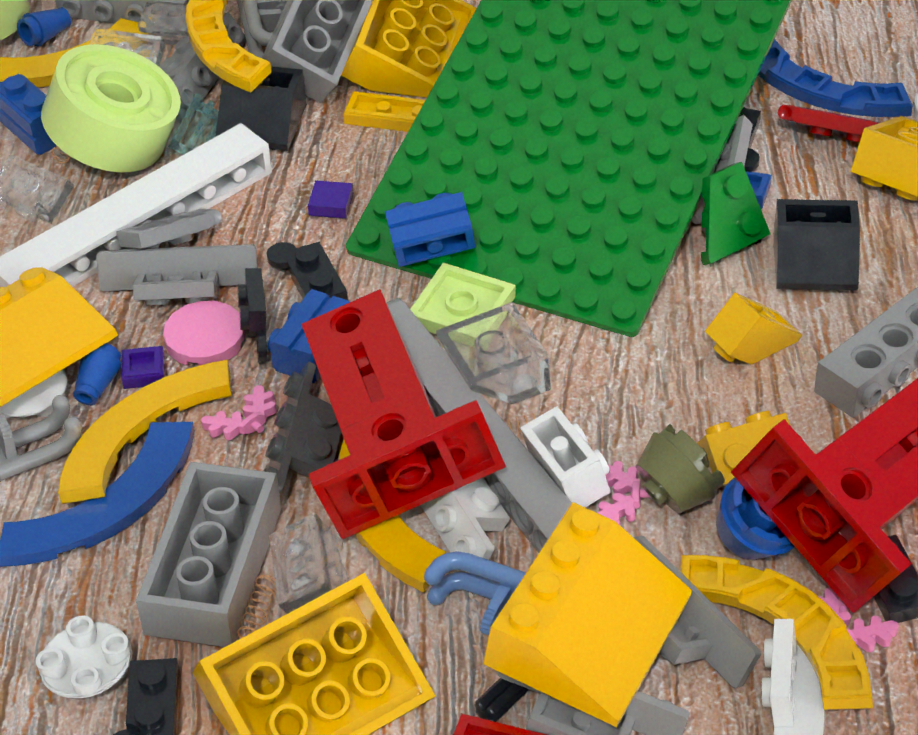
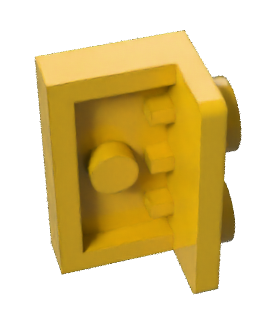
(729, 444)

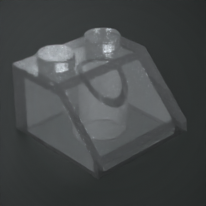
(498, 355)

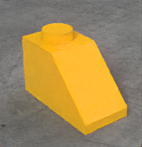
(750, 331)

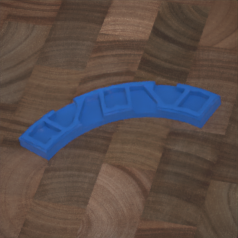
(820, 91)
(102, 518)

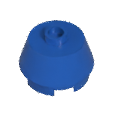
(746, 526)

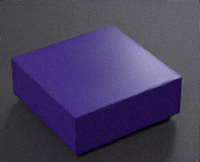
(330, 199)
(142, 366)

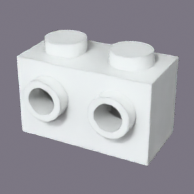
(567, 457)

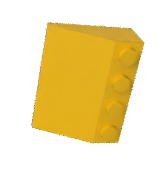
(406, 44)
(890, 156)
(44, 330)
(587, 616)
(317, 670)

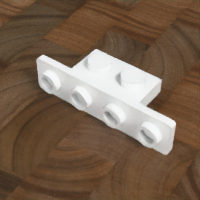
(465, 515)
(793, 685)

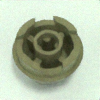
(677, 471)

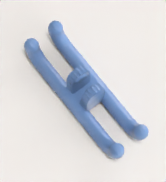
(484, 579)

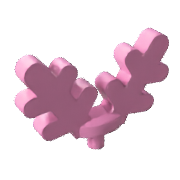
(255, 411)
(623, 483)
(864, 636)

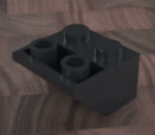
(269, 110)
(817, 244)

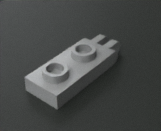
(172, 229)

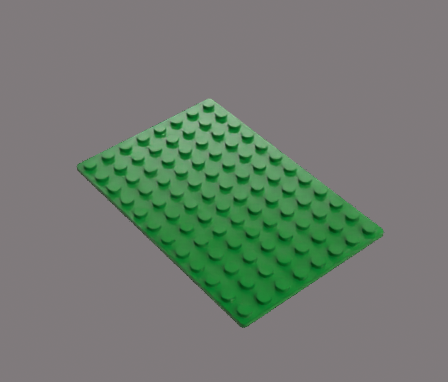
(577, 144)

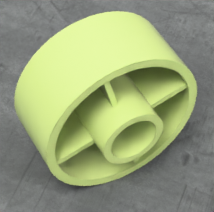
(110, 108)

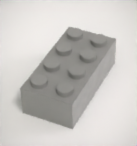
(317, 40)
(209, 554)

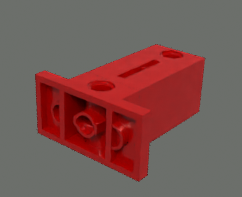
(393, 437)
(843, 495)

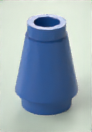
(41, 26)
(96, 373)

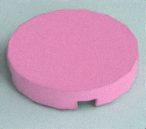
(203, 333)

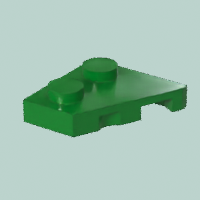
(730, 213)

